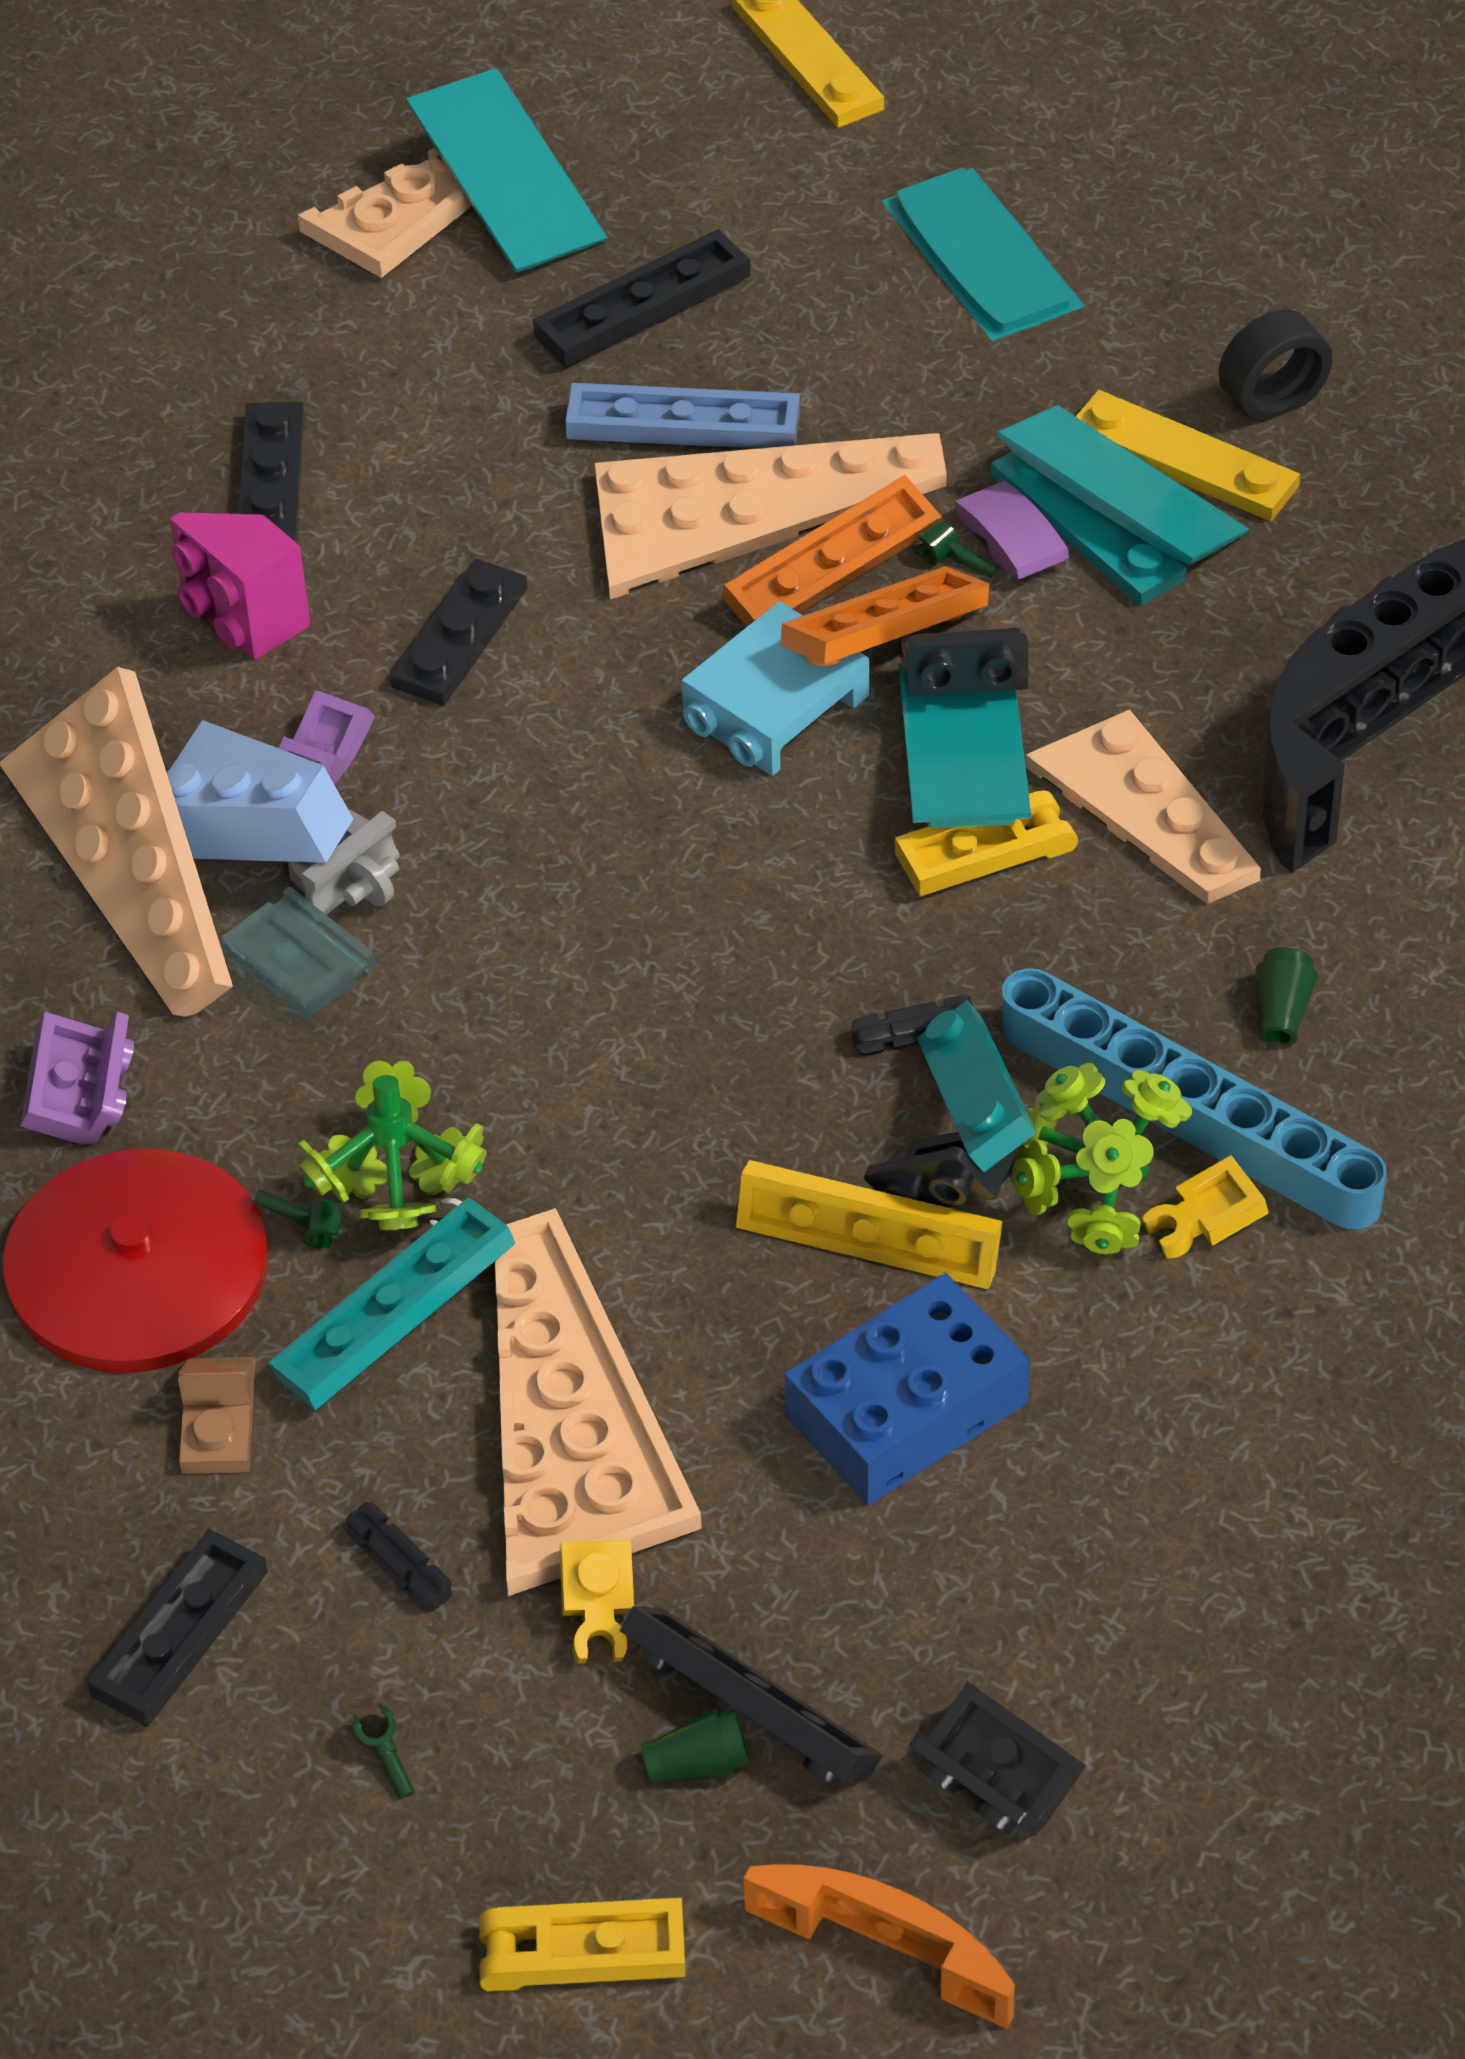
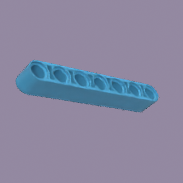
(1228, 1114)

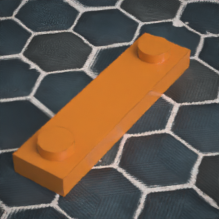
(833, 552)
(884, 615)

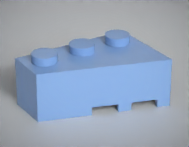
(254, 800)

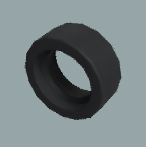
(1257, 347)

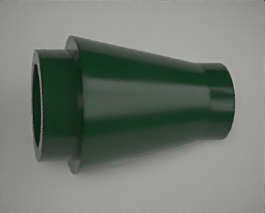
(1284, 991)
(698, 1749)

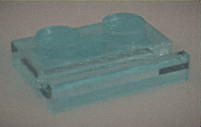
(298, 952)

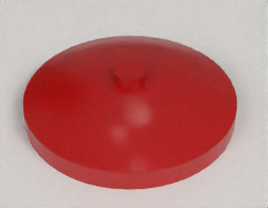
(135, 1260)

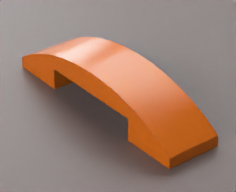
(803, 1894)

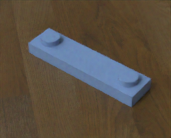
(682, 416)

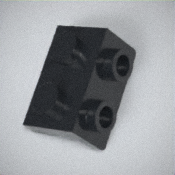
(965, 662)
(939, 1173)
(998, 1759)

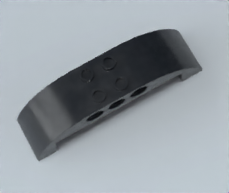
(1352, 685)

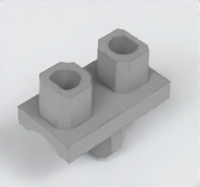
(355, 869)

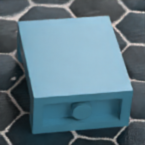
(764, 694)

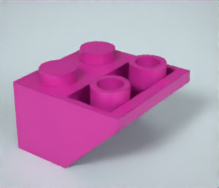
(240, 578)

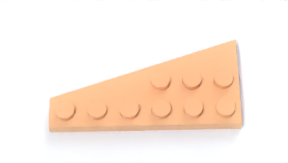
(721, 505)
(114, 818)
(574, 1422)

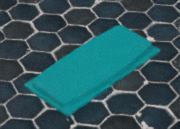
(506, 170)
(982, 253)
(1121, 485)
(965, 758)

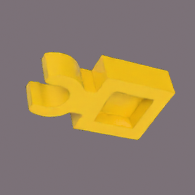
(1210, 1203)
(597, 1587)

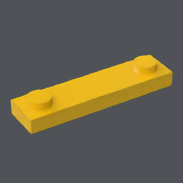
(812, 58)
(1193, 456)
(868, 1224)

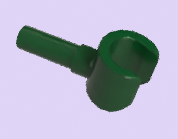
(942, 541)
(320, 1219)
(387, 1753)

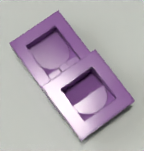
(1014, 529)
(330, 733)

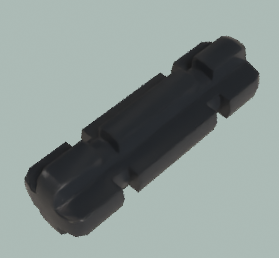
(900, 1026)
(399, 1557)

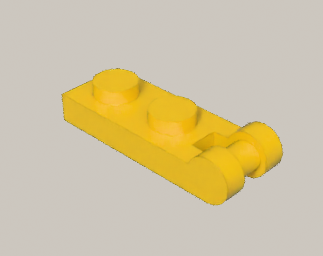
(959, 854)
(582, 1943)

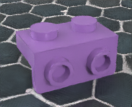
(76, 1078)

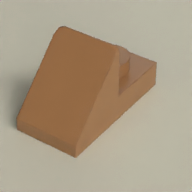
(216, 1414)

